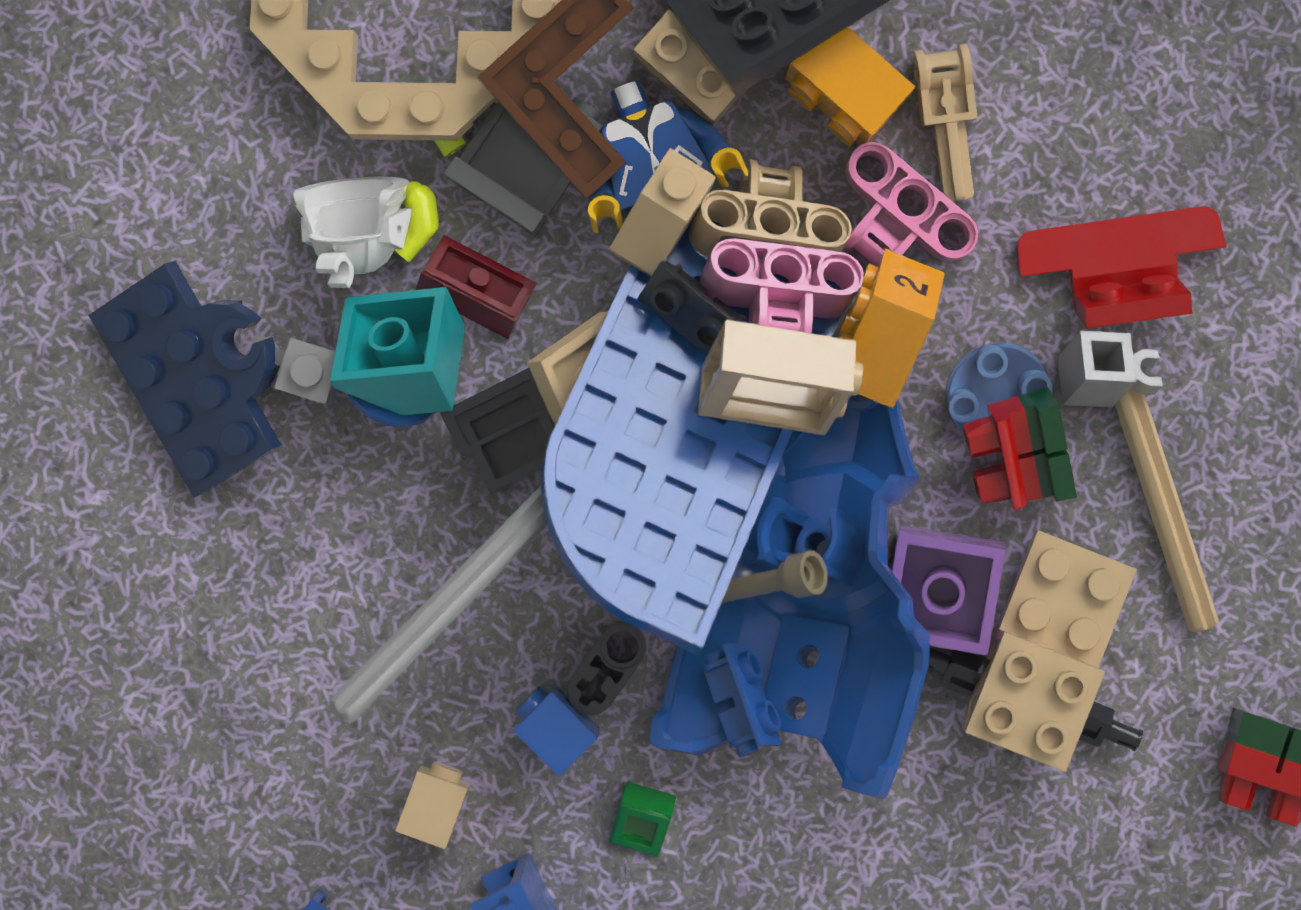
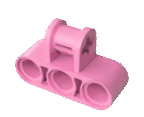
(889, 225)
(775, 302)

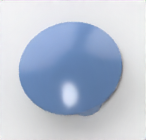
(990, 376)

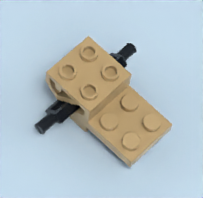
(1046, 657)

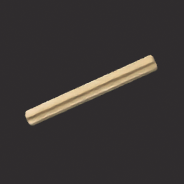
(1166, 512)

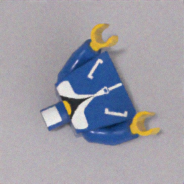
(644, 139)

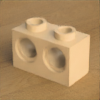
(684, 70)

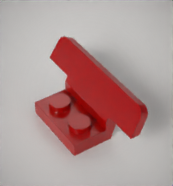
(1123, 265)

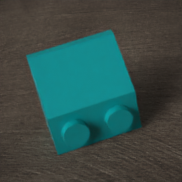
(400, 350)

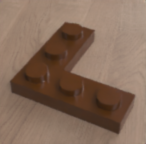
(526, 89)

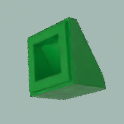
(642, 819)

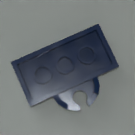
(192, 375)

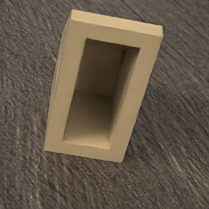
(662, 212)

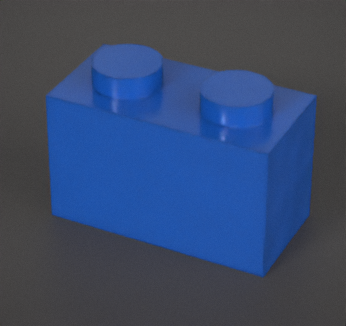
(554, 728)

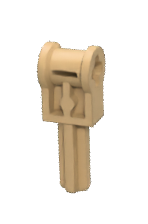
(947, 103)

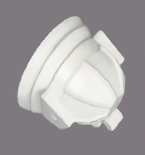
(353, 224)

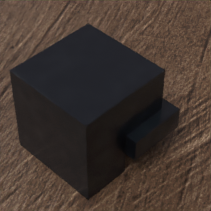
(503, 430)

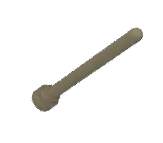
(798, 575)

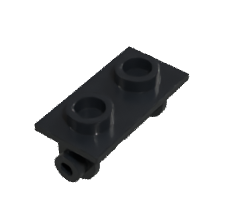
(684, 305)

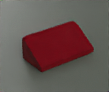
(477, 285)

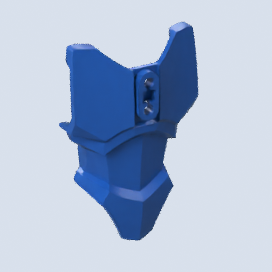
(872, 651)

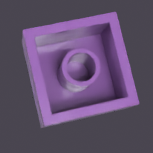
(951, 585)

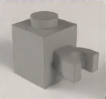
(1101, 369)
(304, 370)

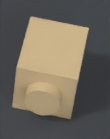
(434, 804)

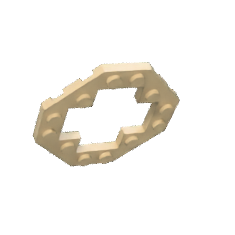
(386, 110)

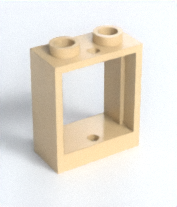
(778, 377)

